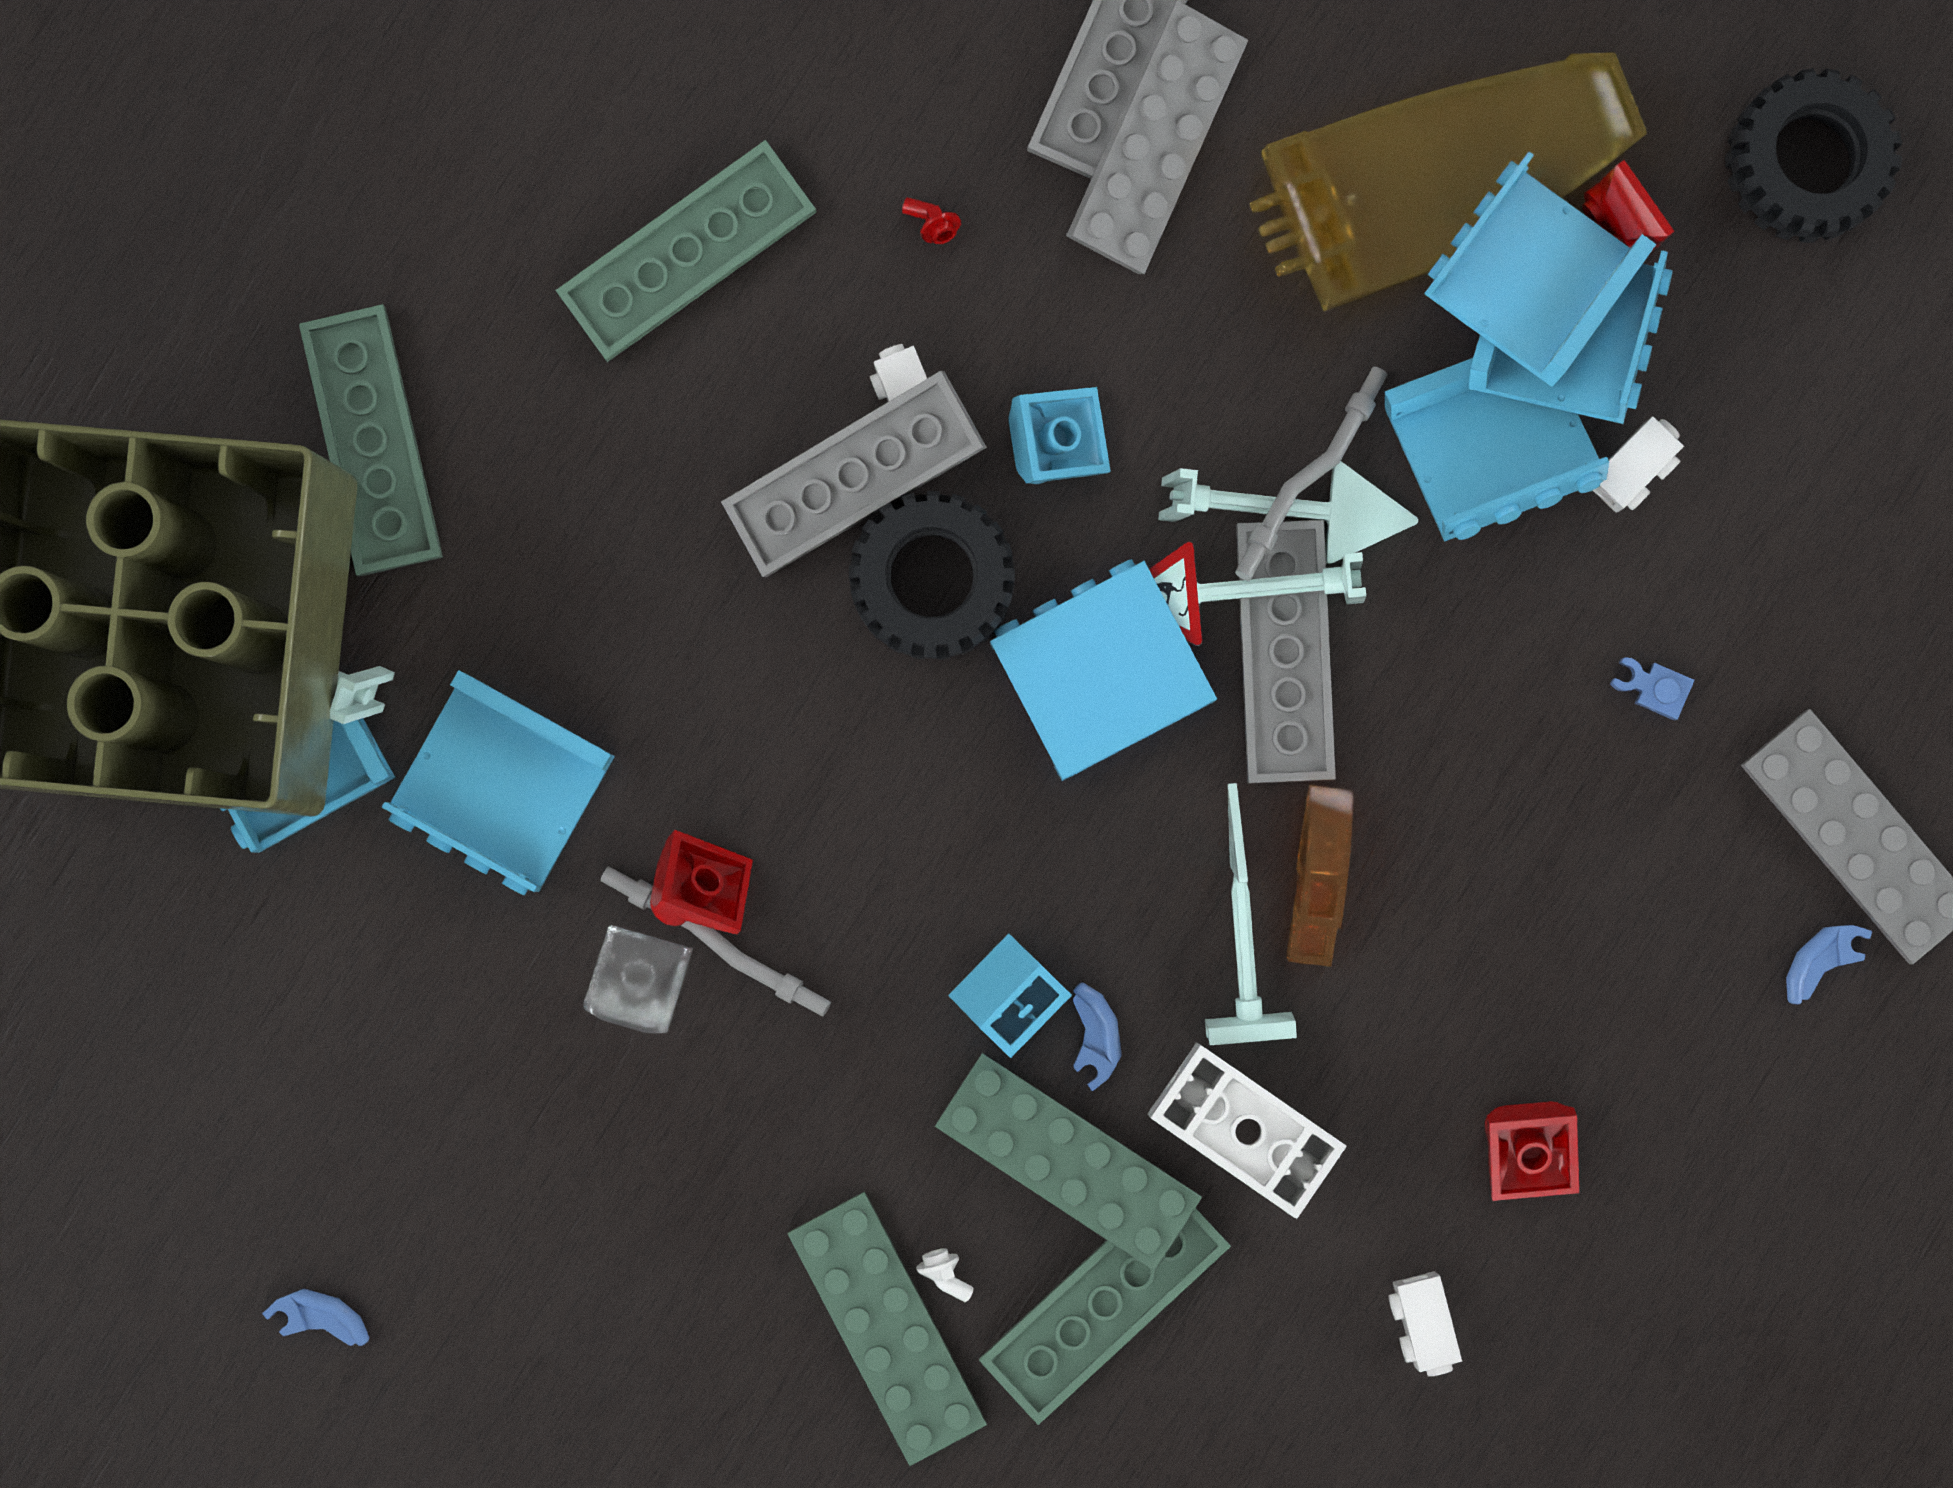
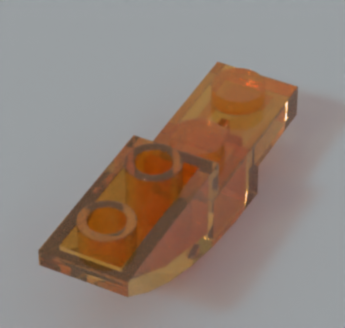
(1322, 875)

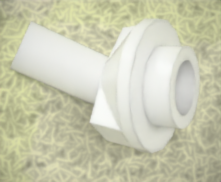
(939, 1267)

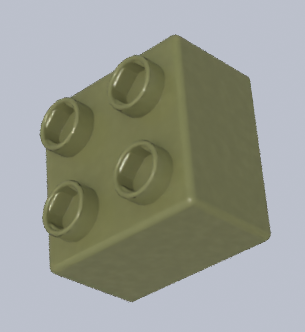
(170, 616)

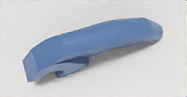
(1823, 952)
(1101, 1037)
(319, 1311)

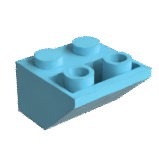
(1009, 995)

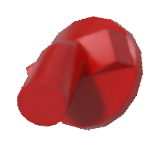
(939, 225)

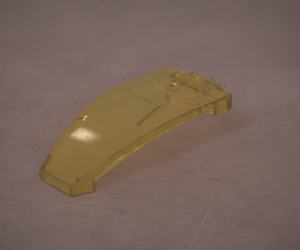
(1397, 183)

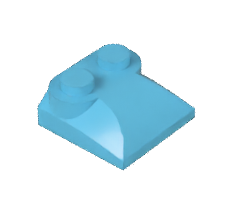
(1058, 435)

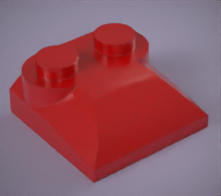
(1625, 208)
(700, 884)
(1532, 1150)

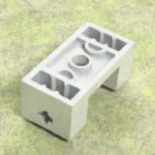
(1208, 1103)

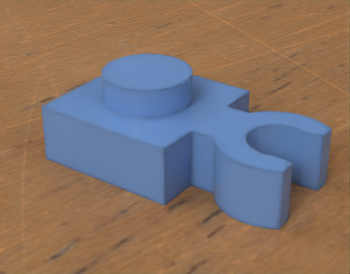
(1659, 689)

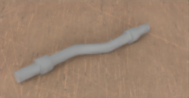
(1264, 536)
(786, 987)

